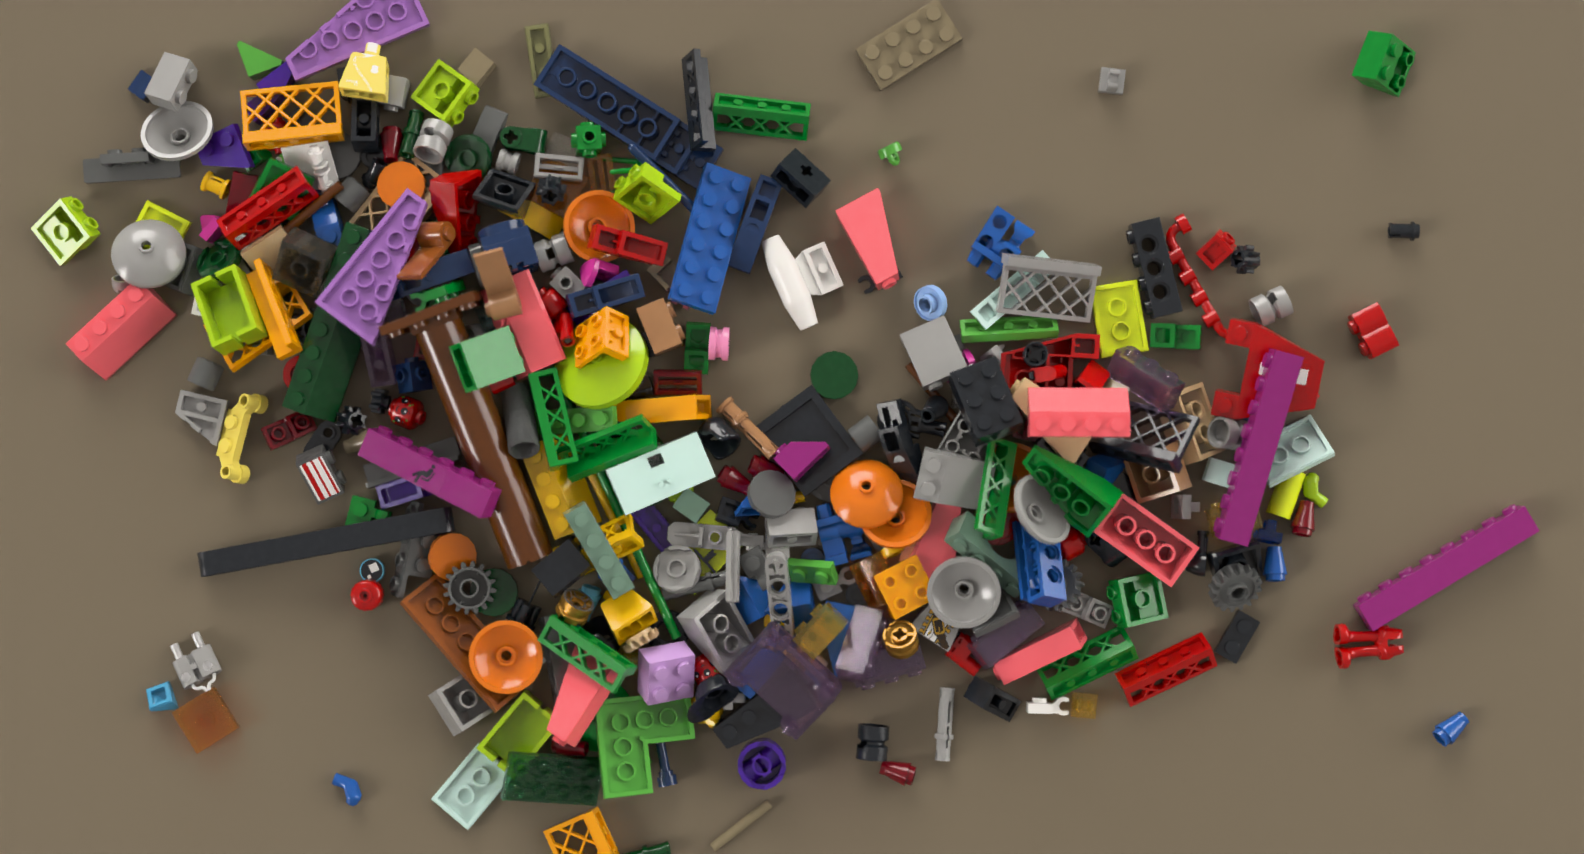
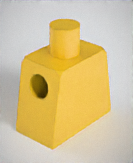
(627, 614)

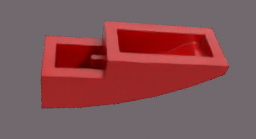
(627, 245)

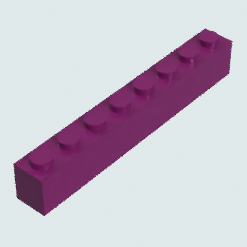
(1257, 447)
(1445, 567)

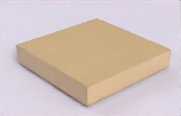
(265, 248)

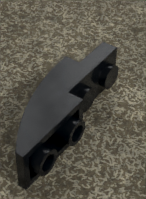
(896, 441)

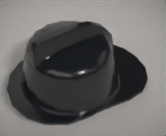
(711, 697)

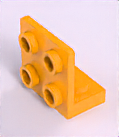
(602, 333)
(903, 586)

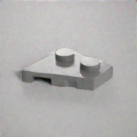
(203, 413)

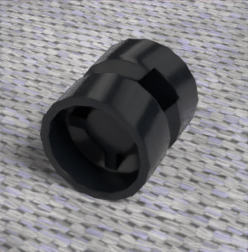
(872, 742)

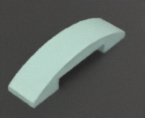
(986, 310)

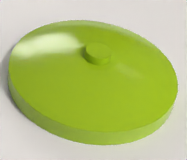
(604, 379)

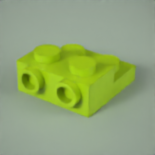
(446, 93)
(645, 193)
(66, 229)

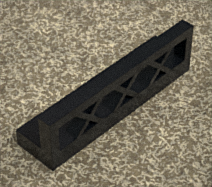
(698, 102)

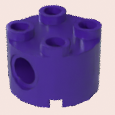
(761, 763)

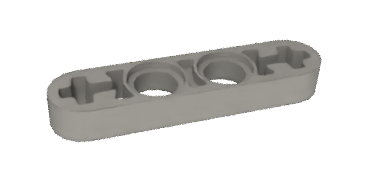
(779, 597)

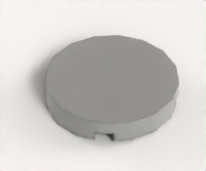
(677, 569)

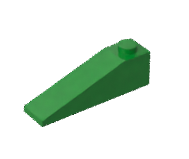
(1078, 492)

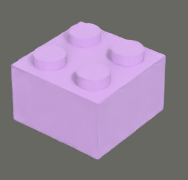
(666, 673)

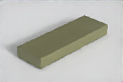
(539, 52)

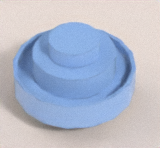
(930, 302)

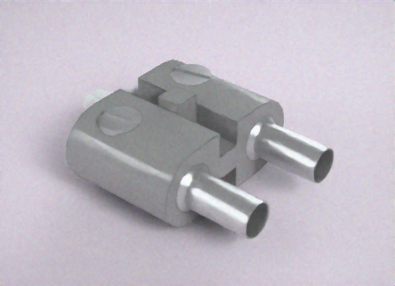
(196, 666)

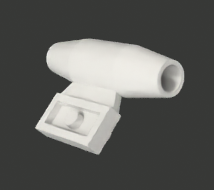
(799, 278)

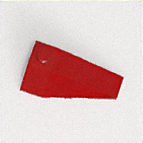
(453, 202)

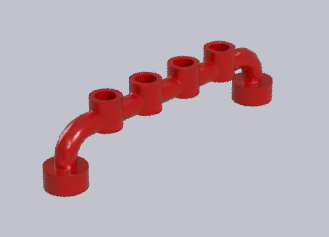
(1188, 276)

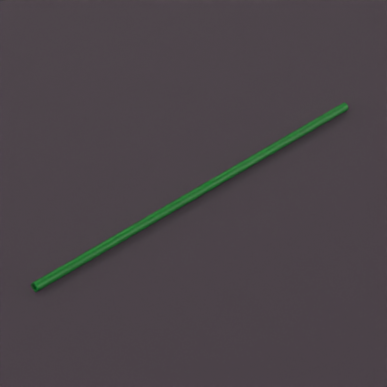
(638, 555)

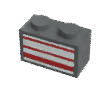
(321, 474)

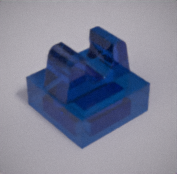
(1268, 533)

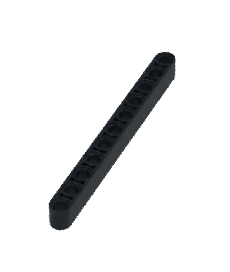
(326, 541)

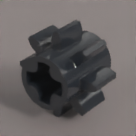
(551, 190)
(1245, 259)
(349, 414)

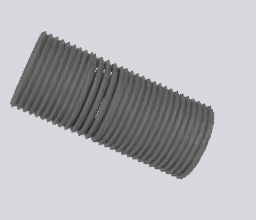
(520, 421)

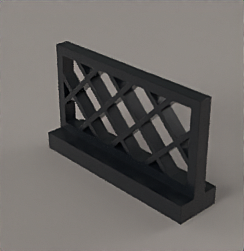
(1149, 455)

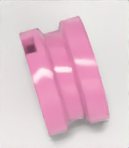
(719, 343)

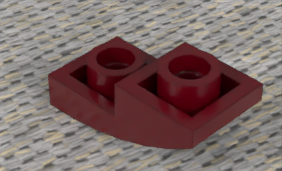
(240, 189)
(288, 430)

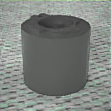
(353, 194)
(205, 373)
(865, 434)

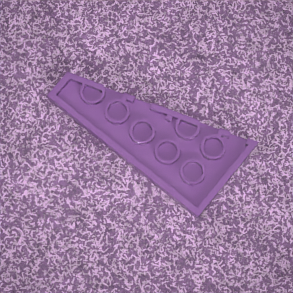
(350, 31)
(369, 279)

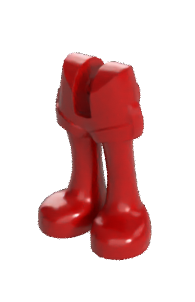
(1380, 648)

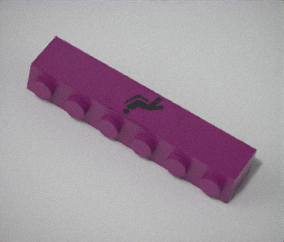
(430, 472)

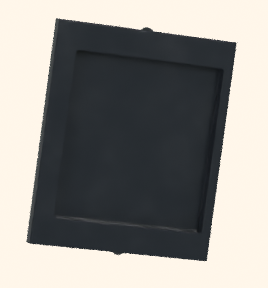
(811, 420)

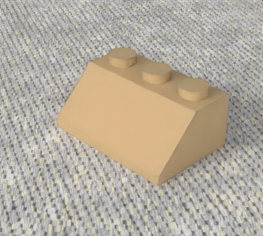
(1196, 403)

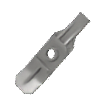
(699, 536)

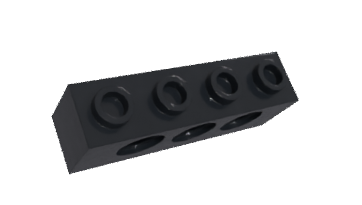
(1153, 231)

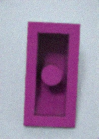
(799, 457)

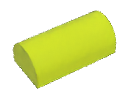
(1285, 497)

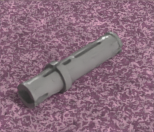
(944, 729)

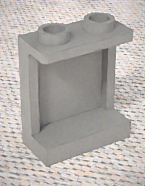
(933, 352)

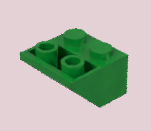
(1384, 63)

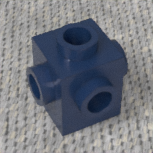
(413, 376)

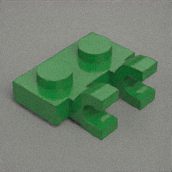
(438, 294)
(364, 510)

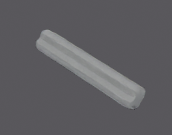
(732, 590)

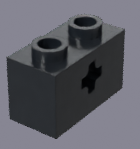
(800, 178)

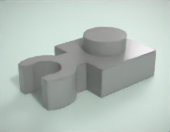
(826, 591)

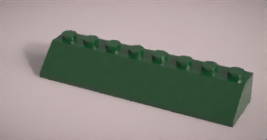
(328, 349)

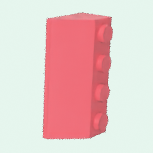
(532, 329)
(121, 330)
(1078, 412)
(1146, 540)

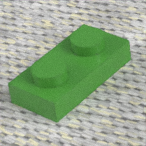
(812, 571)

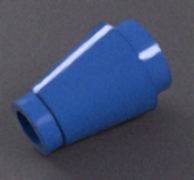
(1274, 565)
(1450, 729)

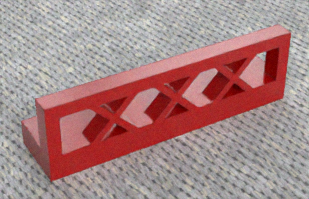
(265, 206)
(1165, 666)

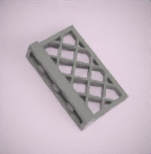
(1052, 267)

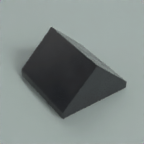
(505, 193)
(1236, 554)
(562, 567)

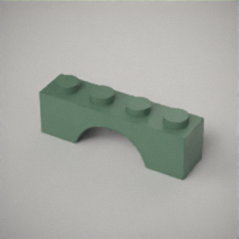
(970, 543)
(598, 550)

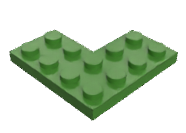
(623, 737)

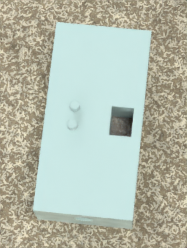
(660, 473)

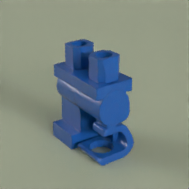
(991, 244)
(832, 534)

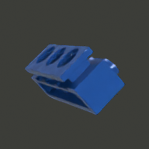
(1038, 569)

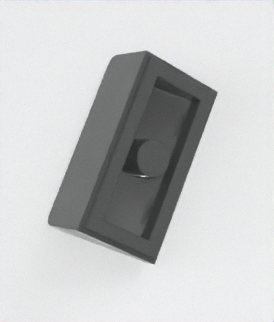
(189, 273)

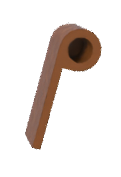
(433, 241)

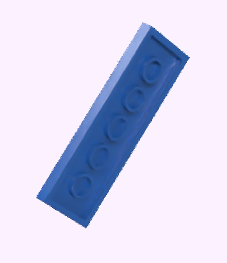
(709, 238)

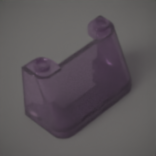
(785, 678)

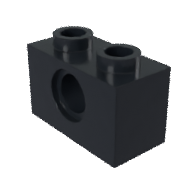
(365, 125)

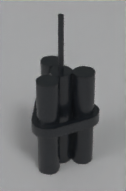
(525, 612)

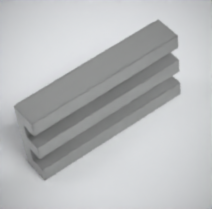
(560, 158)

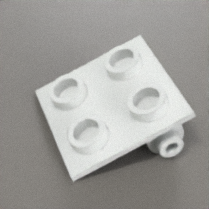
(314, 160)

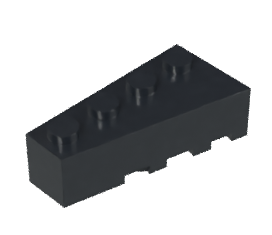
(747, 722)

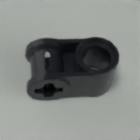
(1107, 552)

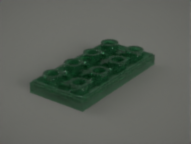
(551, 778)

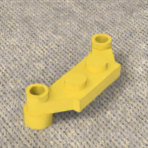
(234, 435)

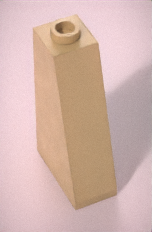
(1065, 447)

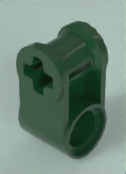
(529, 139)

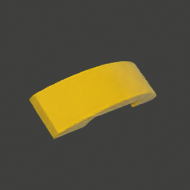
(541, 220)

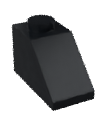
(992, 698)

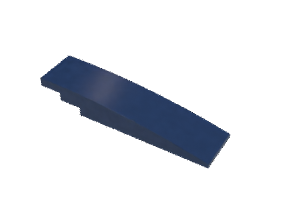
(624, 114)

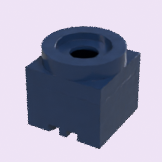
(515, 241)

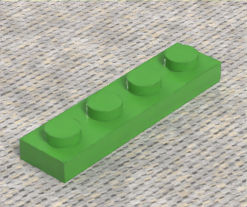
(1009, 329)
(584, 420)

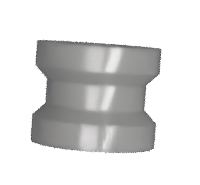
(508, 161)

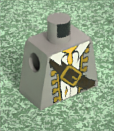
(934, 629)

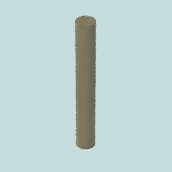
(741, 825)

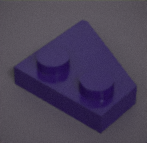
(226, 149)

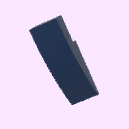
(605, 294)

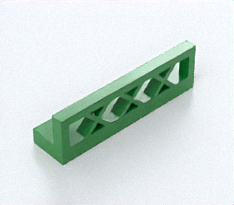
(758, 108)
(545, 426)
(612, 450)
(999, 489)
(592, 645)
(1089, 666)

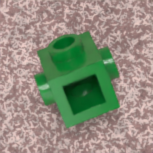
(587, 148)

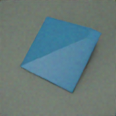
(161, 697)

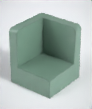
(691, 505)

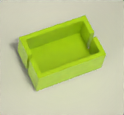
(229, 310)
(519, 730)

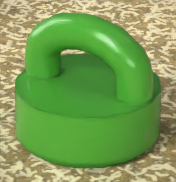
(891, 153)

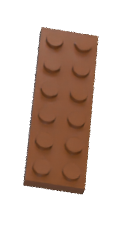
(451, 633)

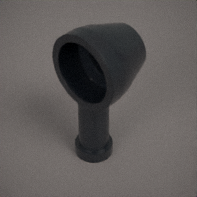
(1198, 563)

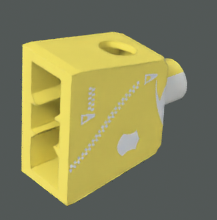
(366, 75)

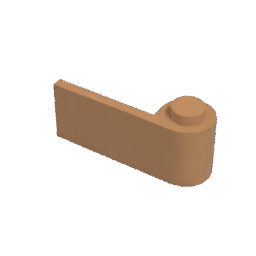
(498, 284)

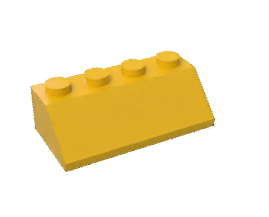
(557, 491)

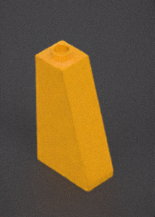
(667, 409)

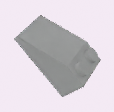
(950, 479)
(716, 628)
(459, 705)

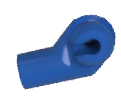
(350, 787)

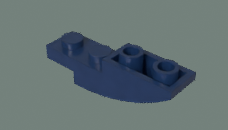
(754, 224)
(444, 270)

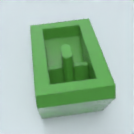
(257, 63)

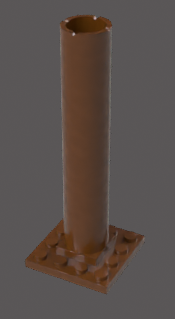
(477, 428)

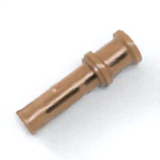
(740, 420)

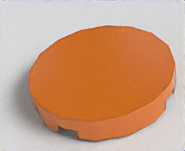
(397, 178)
(449, 551)

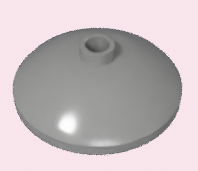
(178, 134)
(151, 266)
(1038, 513)
(962, 607)

